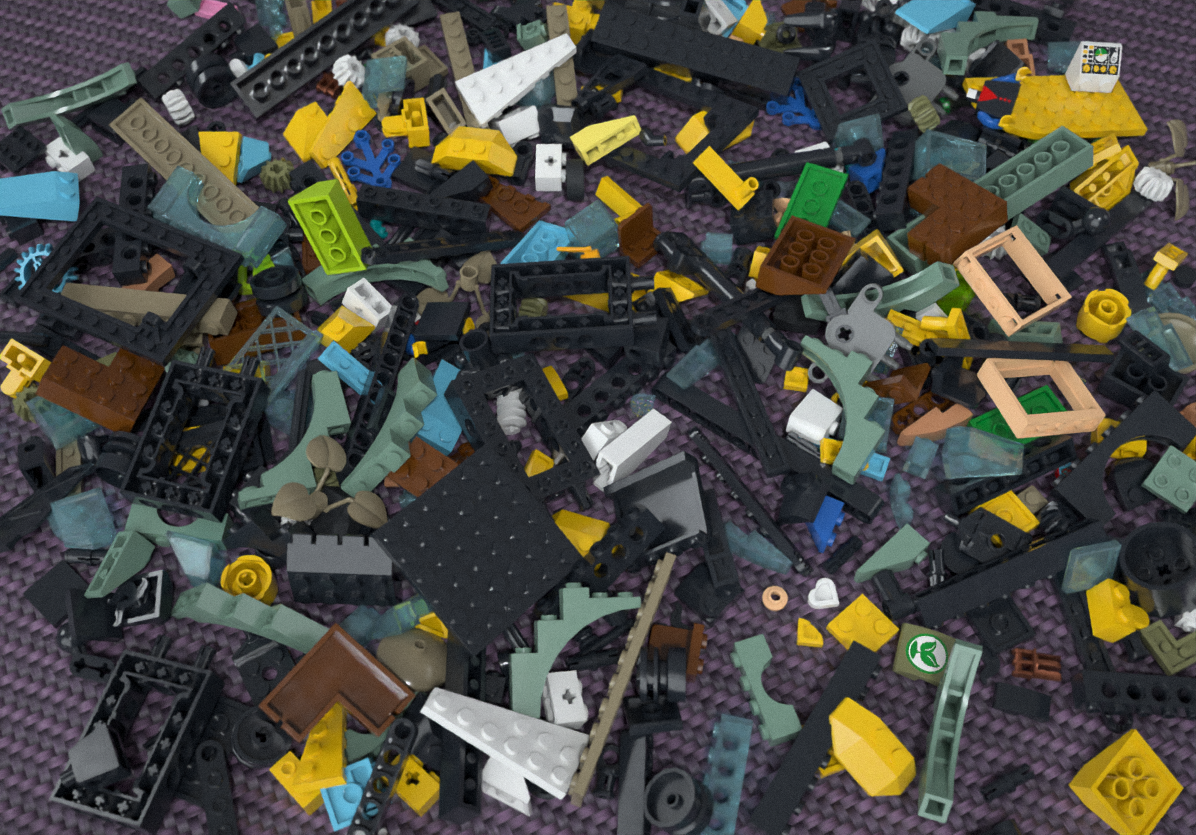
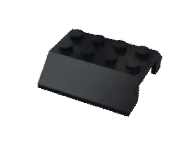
(341, 572)

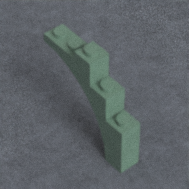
(969, 37)
(71, 99)
(324, 287)
(909, 294)
(858, 402)
(404, 420)
(577, 610)
(943, 738)

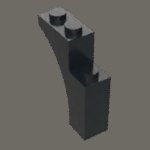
(264, 533)

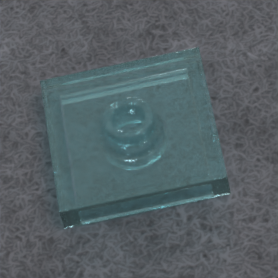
(1090, 566)

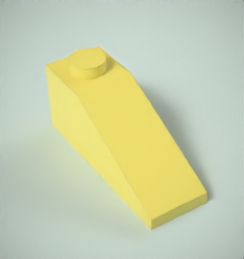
(604, 137)

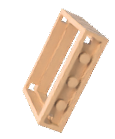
(1032, 267)
(1086, 412)

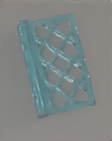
(292, 364)

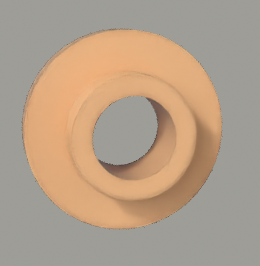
(772, 604)

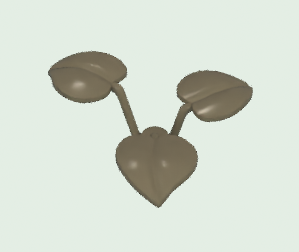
(1180, 141)
(473, 271)
(295, 503)

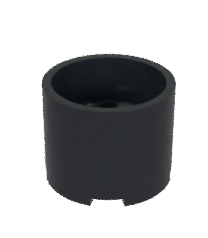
(1160, 568)

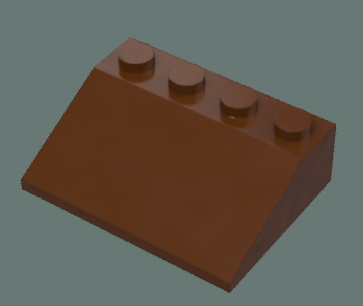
(803, 259)
(244, 326)

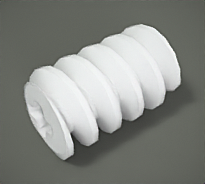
(511, 413)

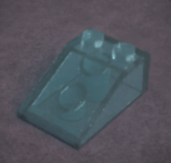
(956, 153)
(980, 454)

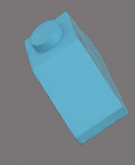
(252, 156)

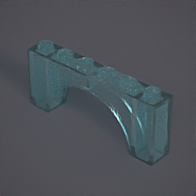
(178, 207)

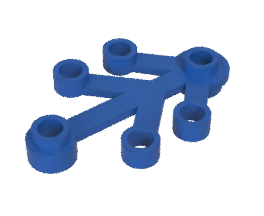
(795, 106)
(363, 141)

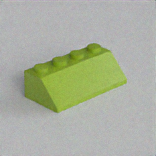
(331, 226)

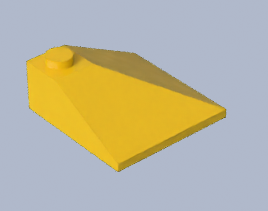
(1127, 786)

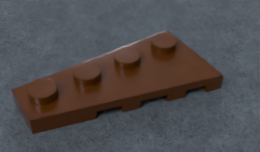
(513, 207)

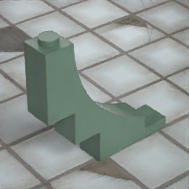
(328, 419)
(278, 623)

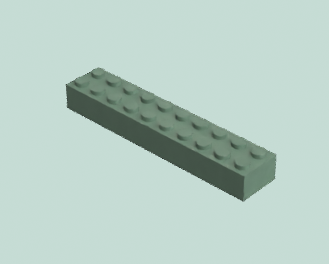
(1018, 181)

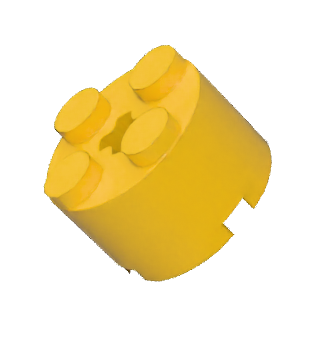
(1103, 315)
(250, 576)

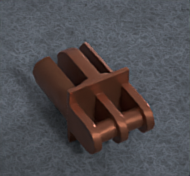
(329, 85)
(1038, 665)

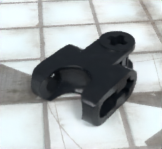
(521, 13)

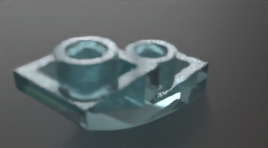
(899, 495)

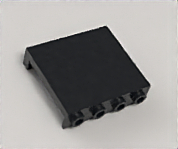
(675, 497)

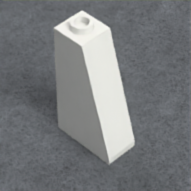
(631, 448)

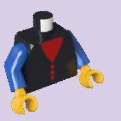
(998, 99)
(429, 349)

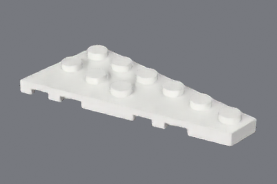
(509, 80)
(525, 744)

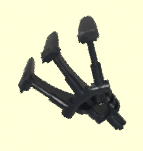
(821, 29)

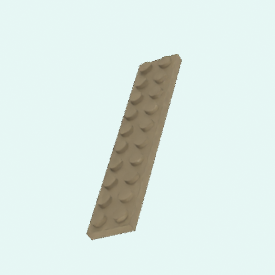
(166, 149)
(619, 683)

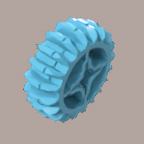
(35, 256)

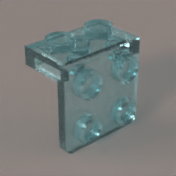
(271, 15)
(1061, 54)
(383, 76)

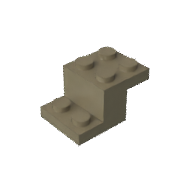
(420, 61)

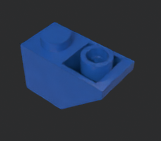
(870, 175)
(825, 522)

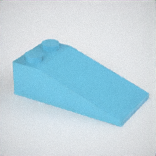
(936, 15)
(41, 196)
(540, 245)
(440, 424)

